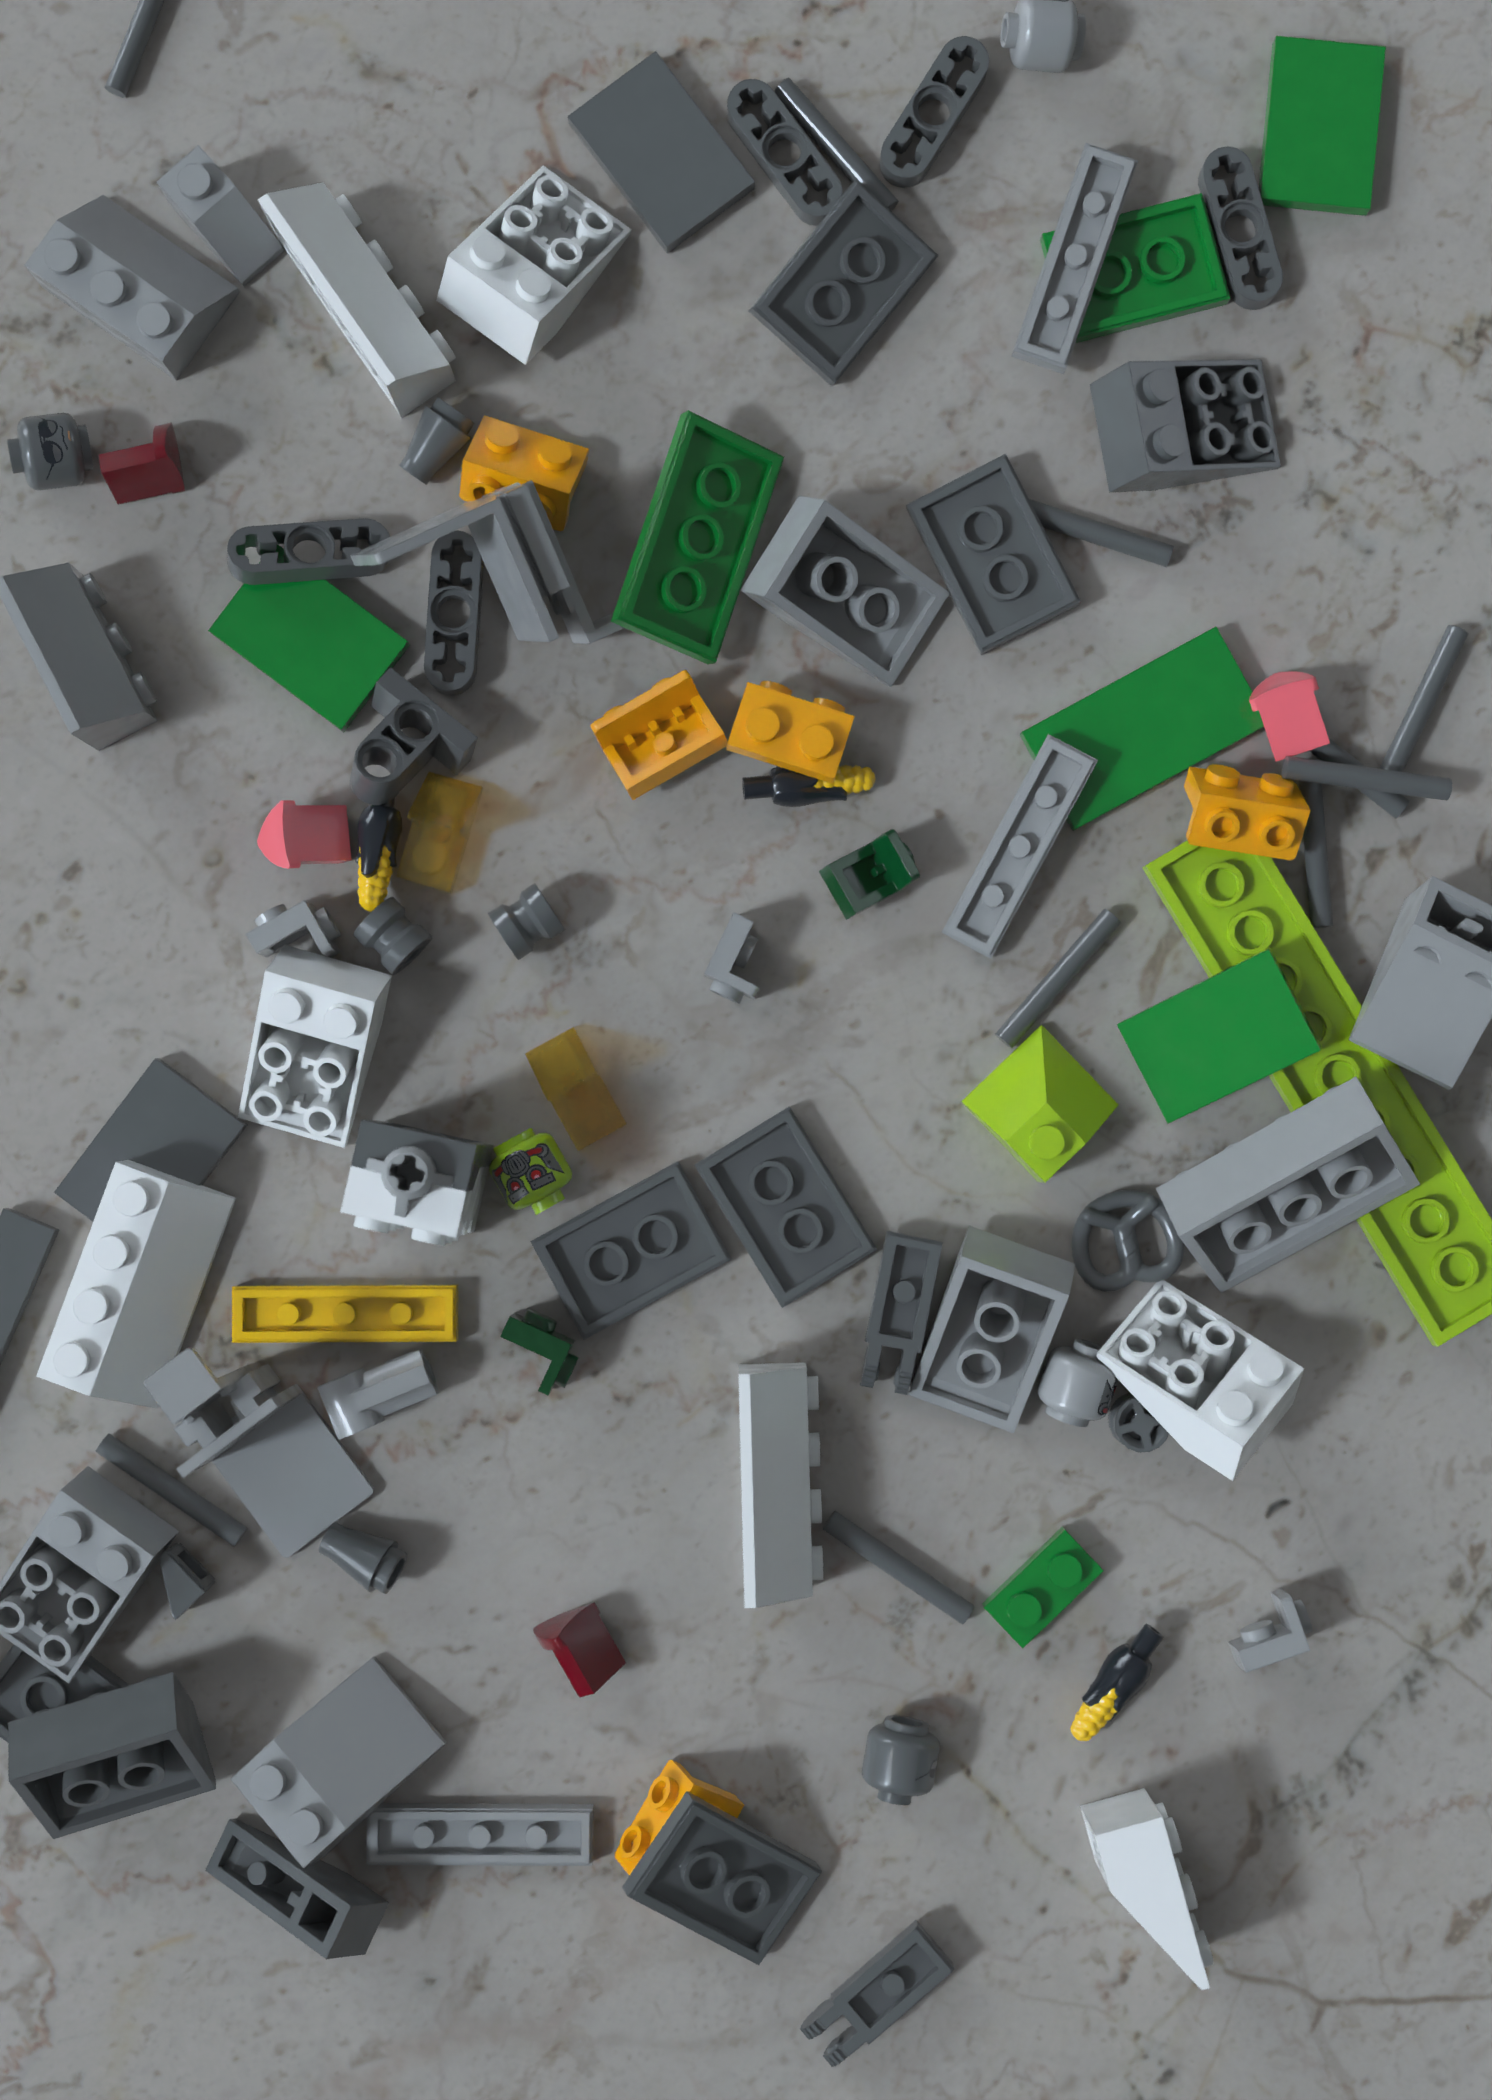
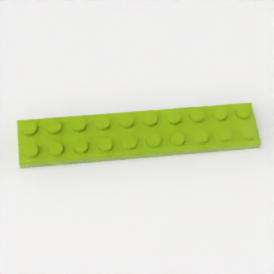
(1428, 1238)

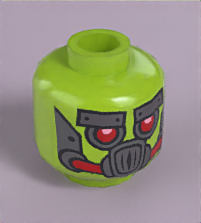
(530, 1171)

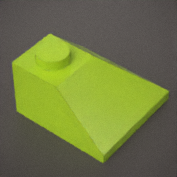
(1040, 1105)

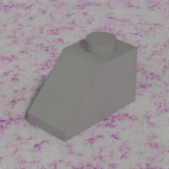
(220, 215)

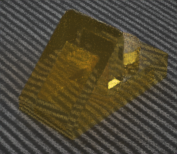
(439, 831)
(575, 1089)

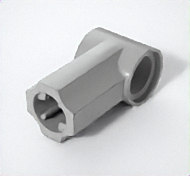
(367, 1396)

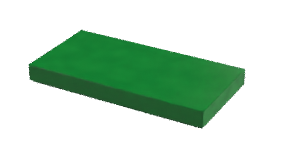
(697, 538)
(1153, 723)

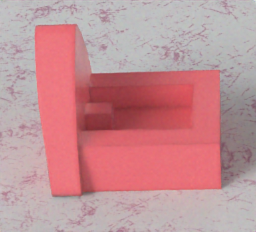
(1290, 713)
(305, 835)

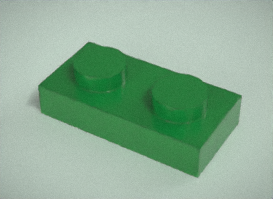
(1042, 1587)

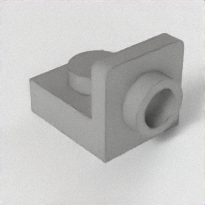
(732, 949)
(1267, 1644)

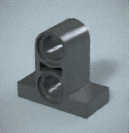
(401, 755)

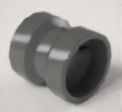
(526, 921)
(392, 935)

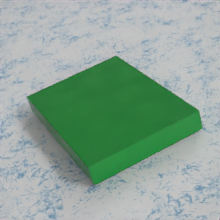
(1321, 125)
(1155, 269)
(311, 643)
(1219, 1035)

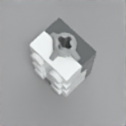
(416, 1181)

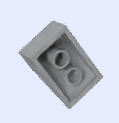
(845, 589)
(992, 1329)
(338, 1762)

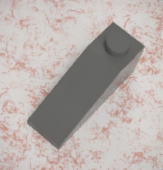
(313, 1903)

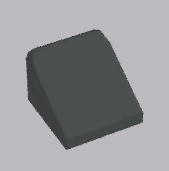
(183, 1578)

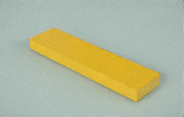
(344, 1313)

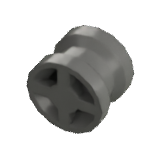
(1150, 1430)

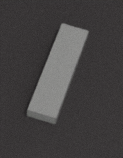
(1074, 258)
(1019, 846)
(481, 1834)

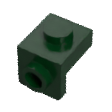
(870, 874)
(537, 1334)

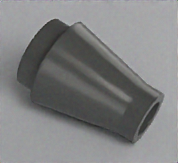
(436, 440)
(365, 1557)

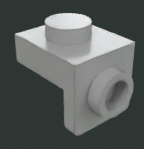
(284, 926)

